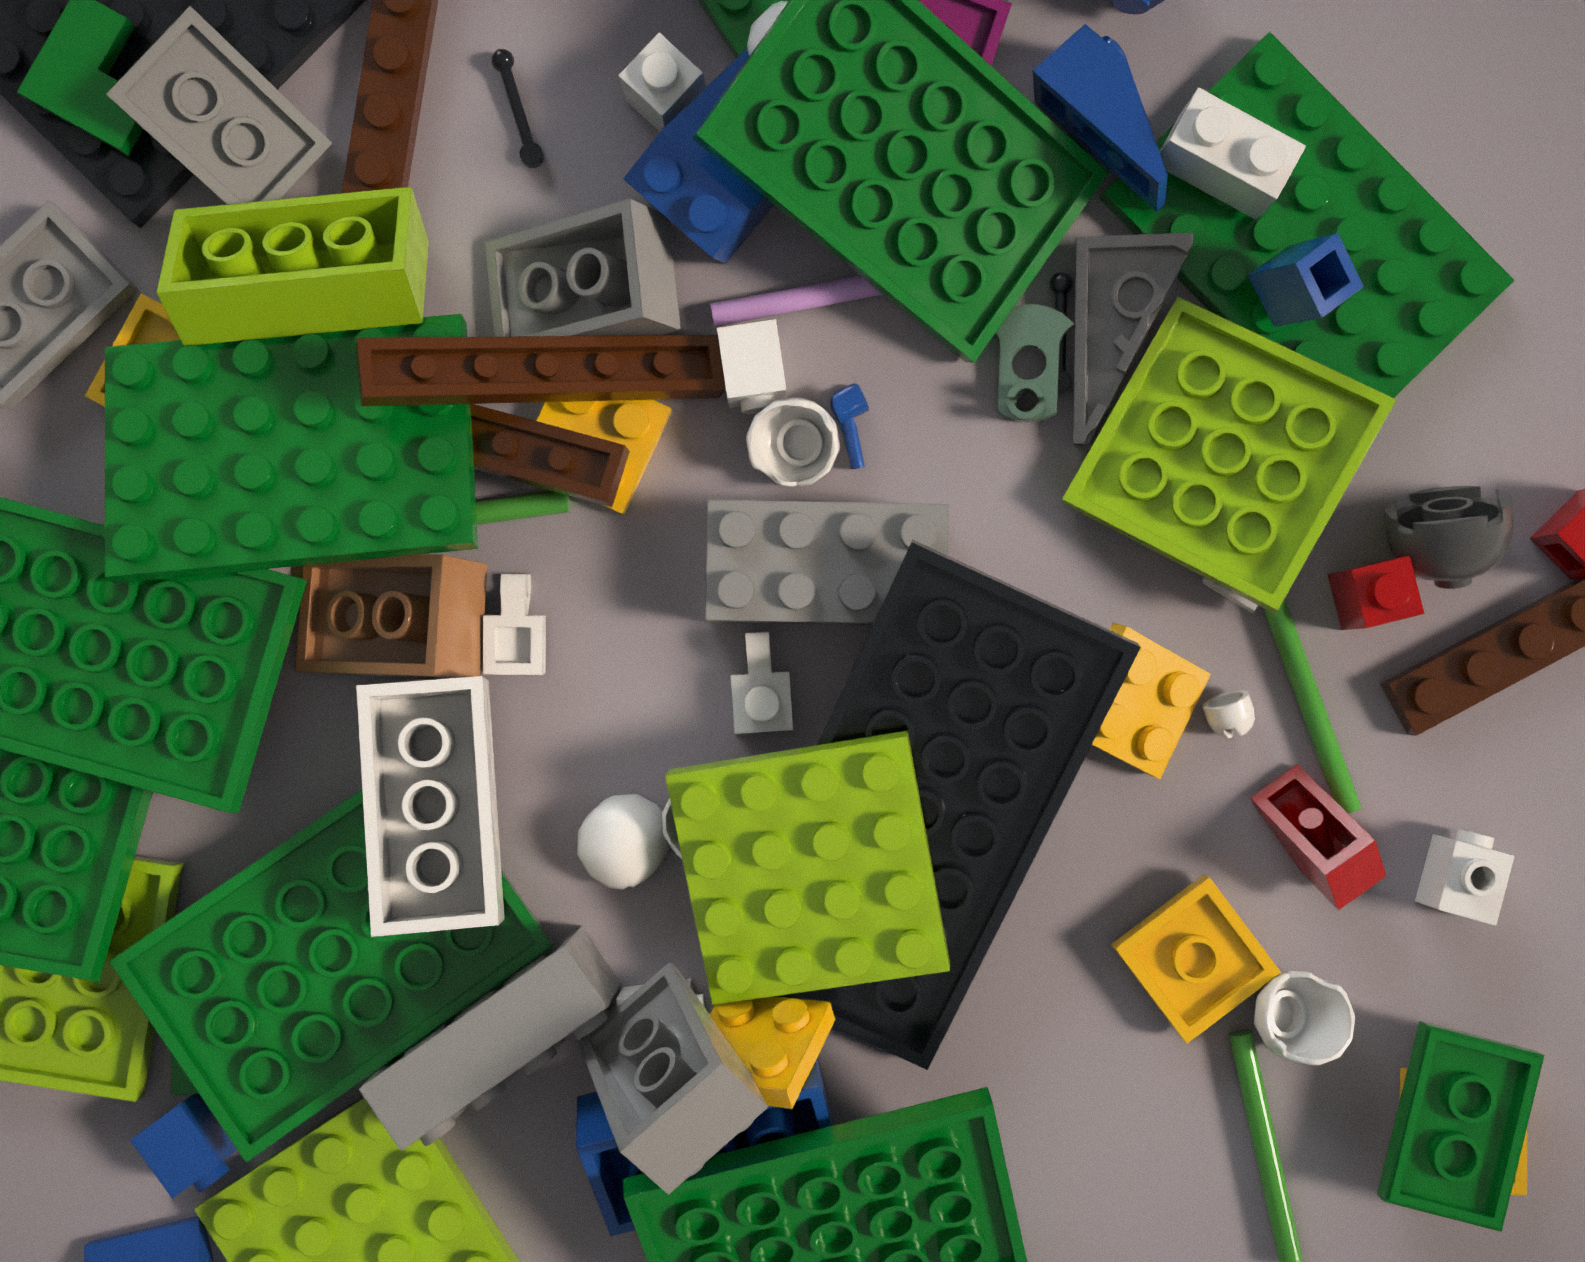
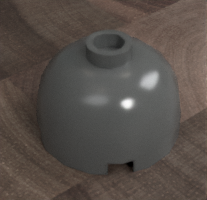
(1451, 533)

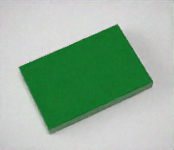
(1460, 1126)

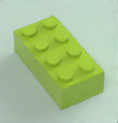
(295, 266)

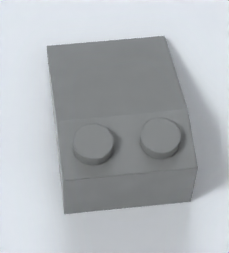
(586, 275)
(669, 1080)

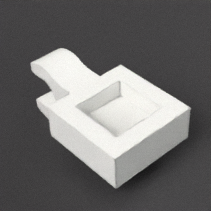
(514, 640)
(762, 695)

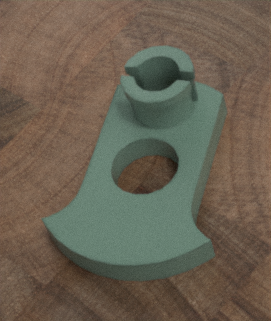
(1035, 328)

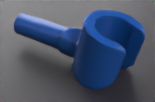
(845, 406)

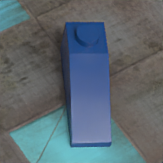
(1096, 100)

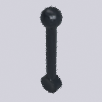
(530, 152)
(1061, 284)

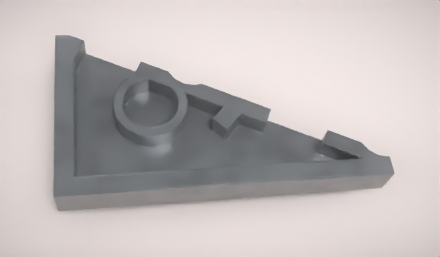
(1117, 299)

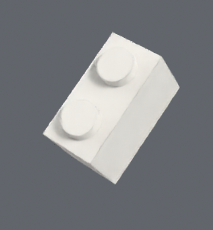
(1230, 154)

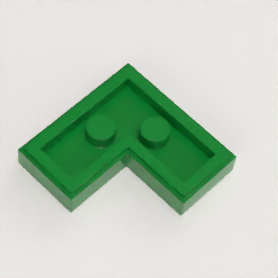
(74, 69)

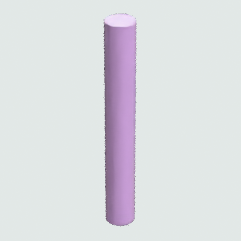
(792, 300)

